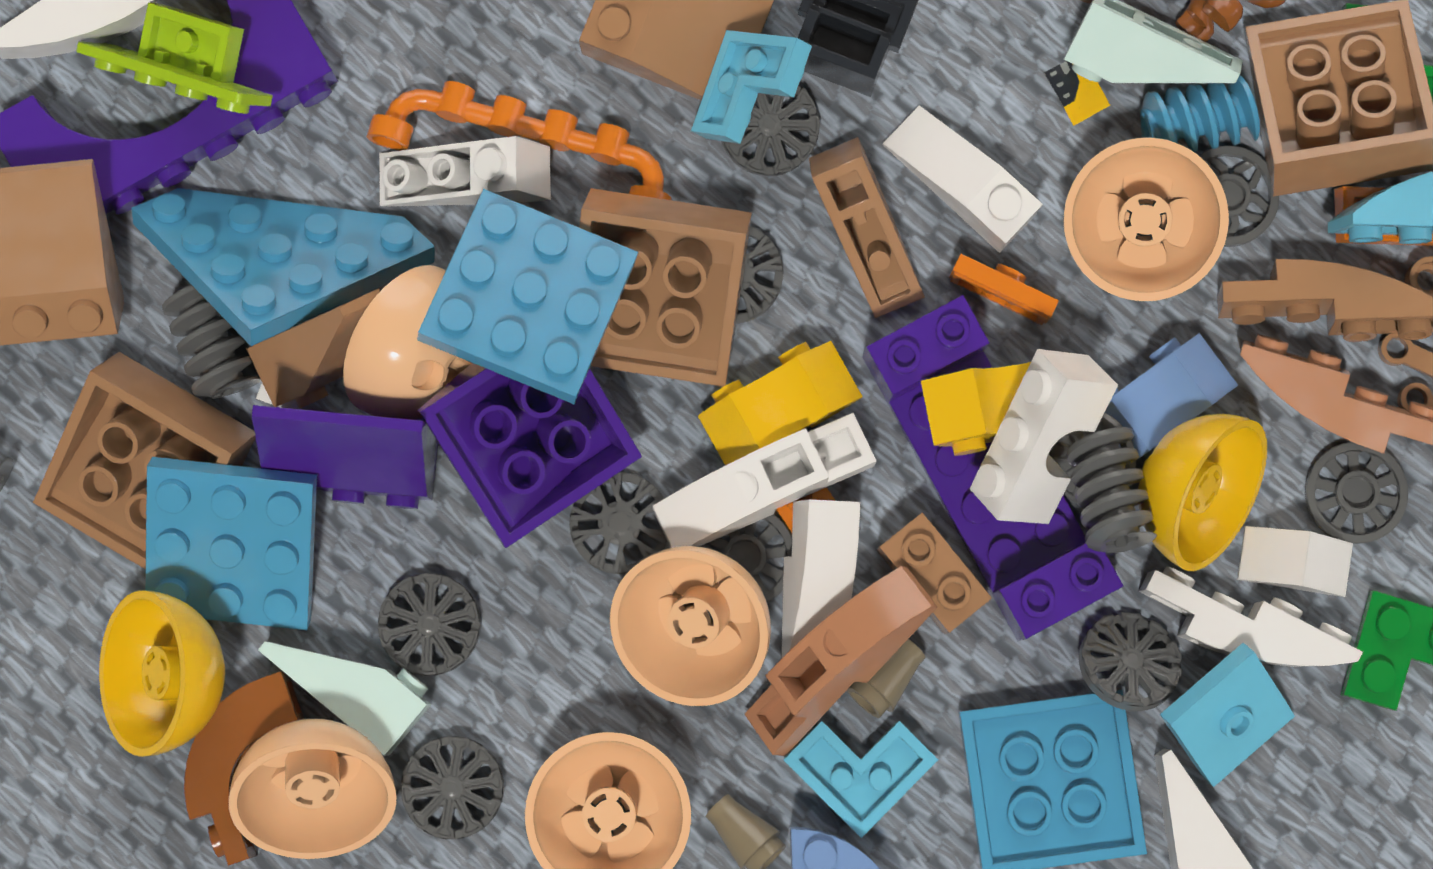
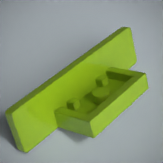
(185, 51)

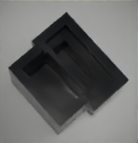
(853, 38)

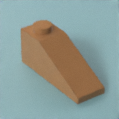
(865, 227)
(308, 355)

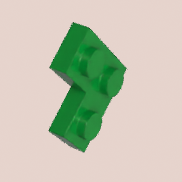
(1389, 637)

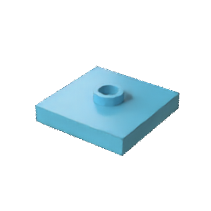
(1227, 714)

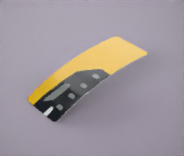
(1077, 94)

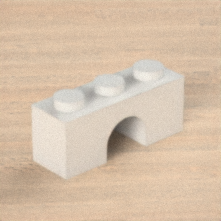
(1055, 398)

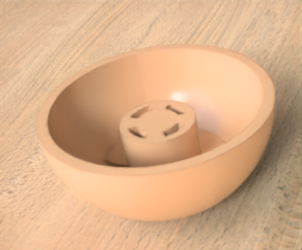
(1135, 175)
(385, 363)
(670, 638)
(599, 766)
(312, 790)

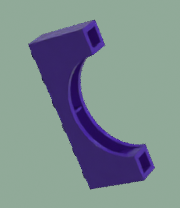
(273, 58)

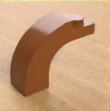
(219, 749)

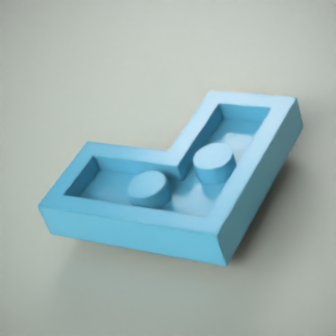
(743, 69)
(864, 787)

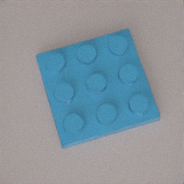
(527, 296)
(232, 540)
(1052, 783)

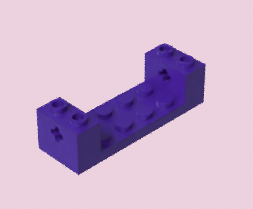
(1030, 568)

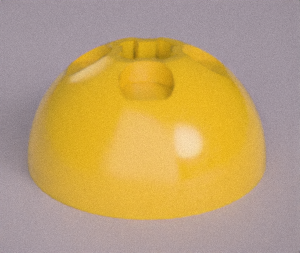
(1203, 486)
(159, 673)

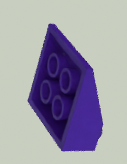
(524, 448)
(350, 453)

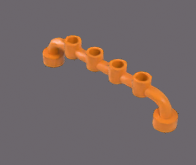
(509, 120)

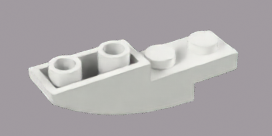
(763, 482)
(1269, 630)

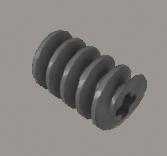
(208, 345)
(1107, 493)

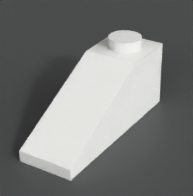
(963, 178)
(1191, 827)

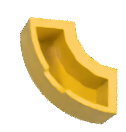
(788, 399)
(970, 405)

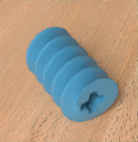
(1201, 114)

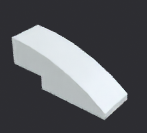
(58, 25)
(821, 565)

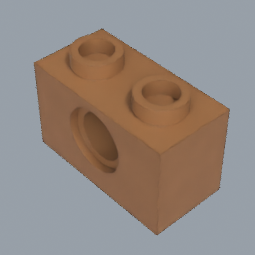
(937, 571)

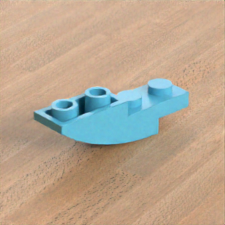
(1396, 210)

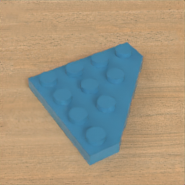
(277, 260)

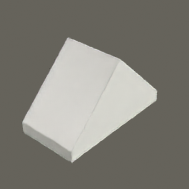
(1295, 560)

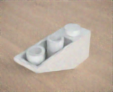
(462, 170)

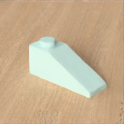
(1138, 48)
(359, 694)

